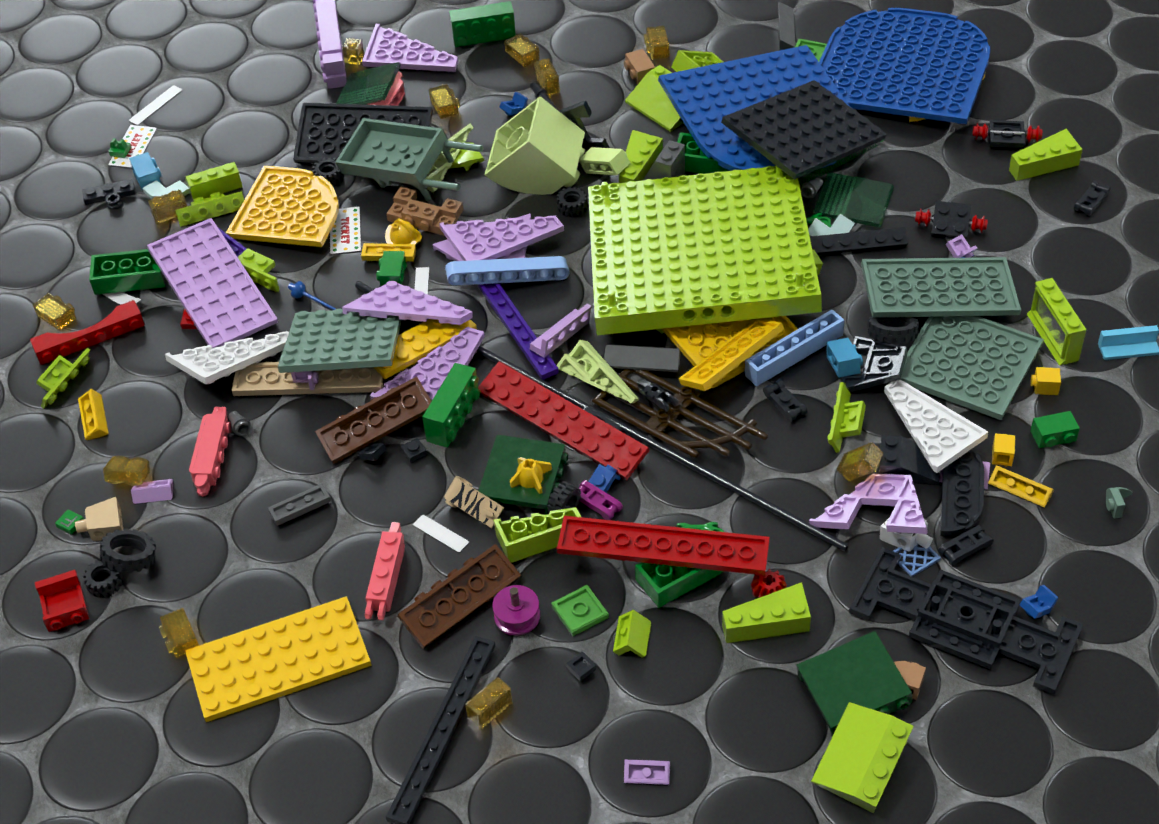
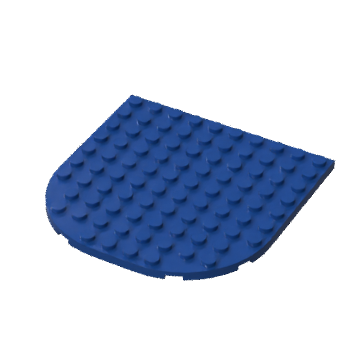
(908, 63)
(716, 90)

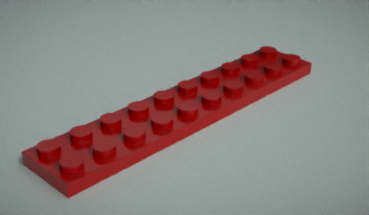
(563, 420)
(664, 545)

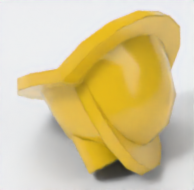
(402, 233)

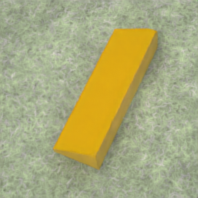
(93, 415)
(1020, 486)

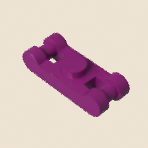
(597, 499)

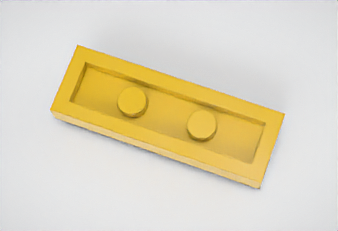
(374, 252)

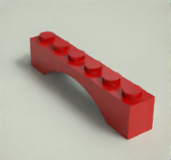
(121, 320)

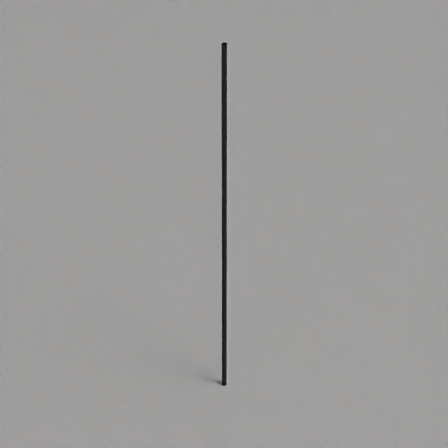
(665, 450)

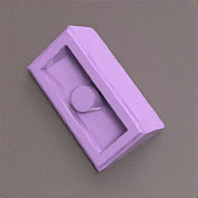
(153, 491)
(646, 771)

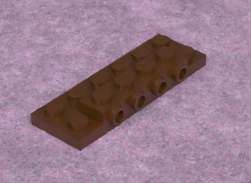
(374, 420)
(458, 595)

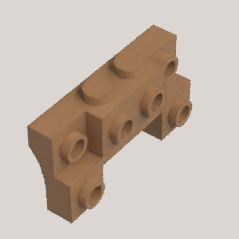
(421, 214)

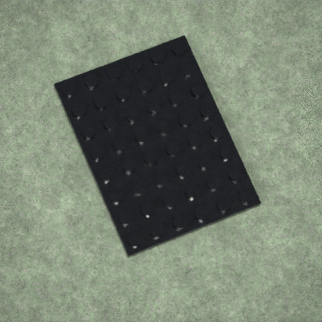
(803, 129)

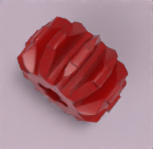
(768, 583)

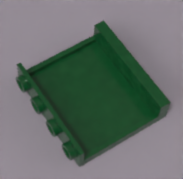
(503, 466)
(855, 674)

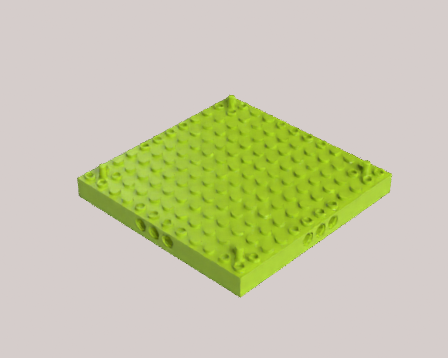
(700, 250)

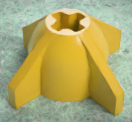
(530, 473)

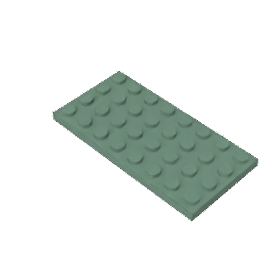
(940, 287)

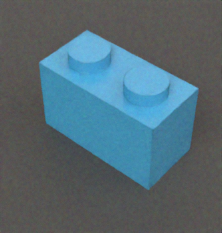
(145, 169)
(844, 357)

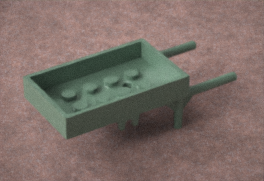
(398, 153)

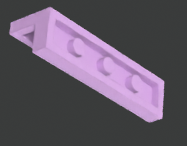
(561, 331)

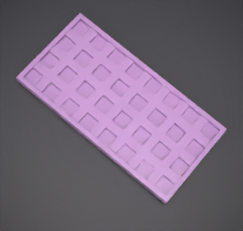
(212, 284)

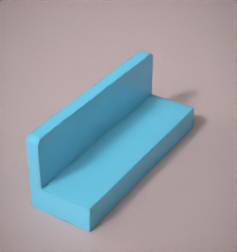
(1129, 342)

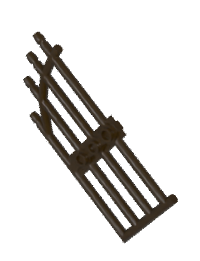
(661, 420)

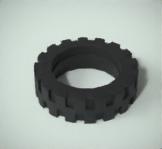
(893, 329)
(127, 562)

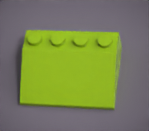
(693, 59)
(653, 102)
(862, 755)

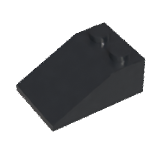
(904, 457)

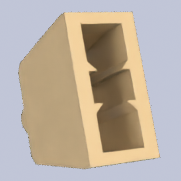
(101, 519)

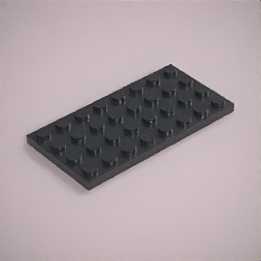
(328, 127)

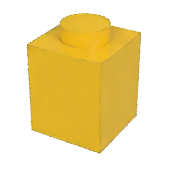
(1046, 381)
(1003, 449)

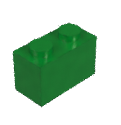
(392, 267)
(1054, 429)

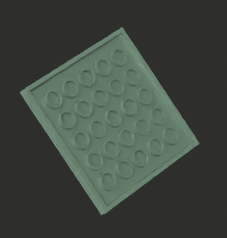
(339, 341)
(970, 362)

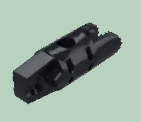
(656, 394)

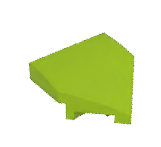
(467, 158)

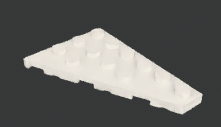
(214, 363)
(934, 427)

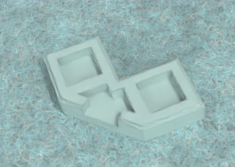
(157, 189)
(840, 225)

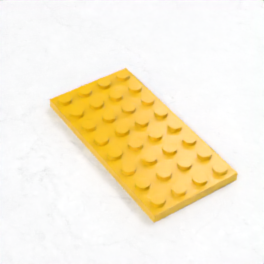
(277, 658)

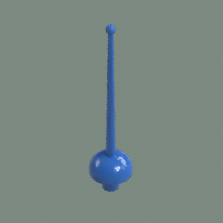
(298, 291)

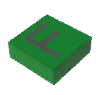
(67, 521)

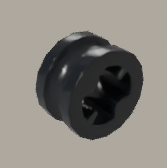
(113, 201)

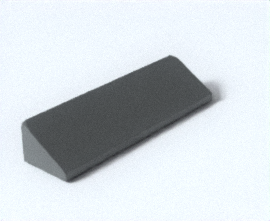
(786, 26)
(642, 358)

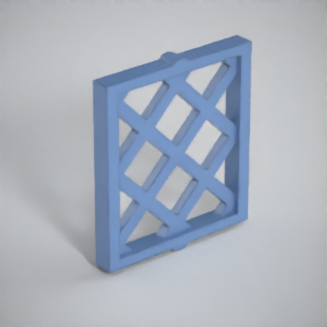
(936, 558)

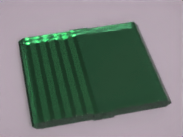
(369, 85)
(855, 198)

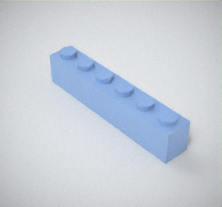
(794, 347)

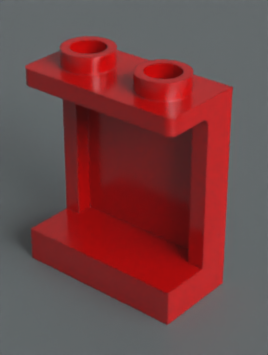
(62, 600)

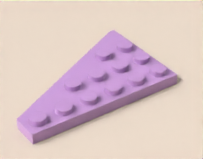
(392, 47)
(495, 239)
(407, 304)
(438, 363)

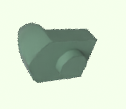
(1115, 500)

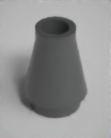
(811, 187)
(239, 424)

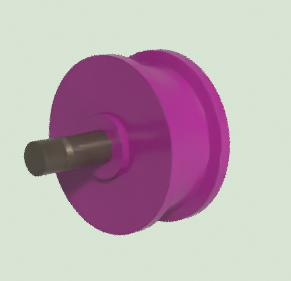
(516, 610)

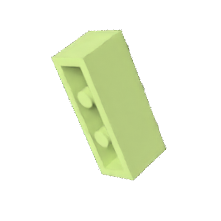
(604, 161)

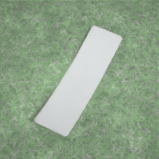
(121, 297)

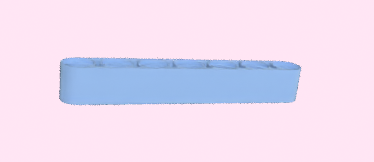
(507, 270)

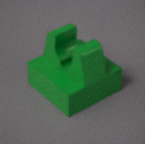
(119, 148)

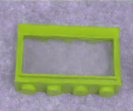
(1057, 322)

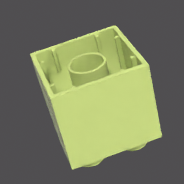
(536, 151)

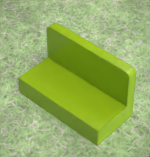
(632, 634)

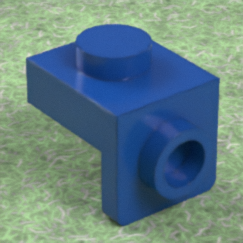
(516, 105)
(604, 477)
(1040, 603)

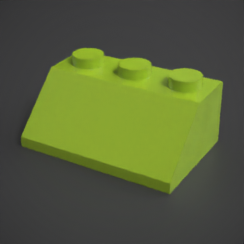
(214, 180)

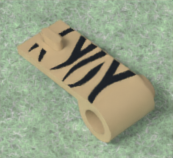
(472, 501)

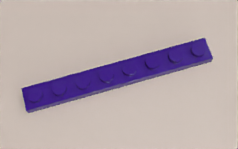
(517, 328)

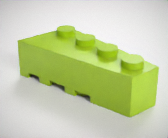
(642, 153)
(1046, 156)
(531, 534)
(768, 616)

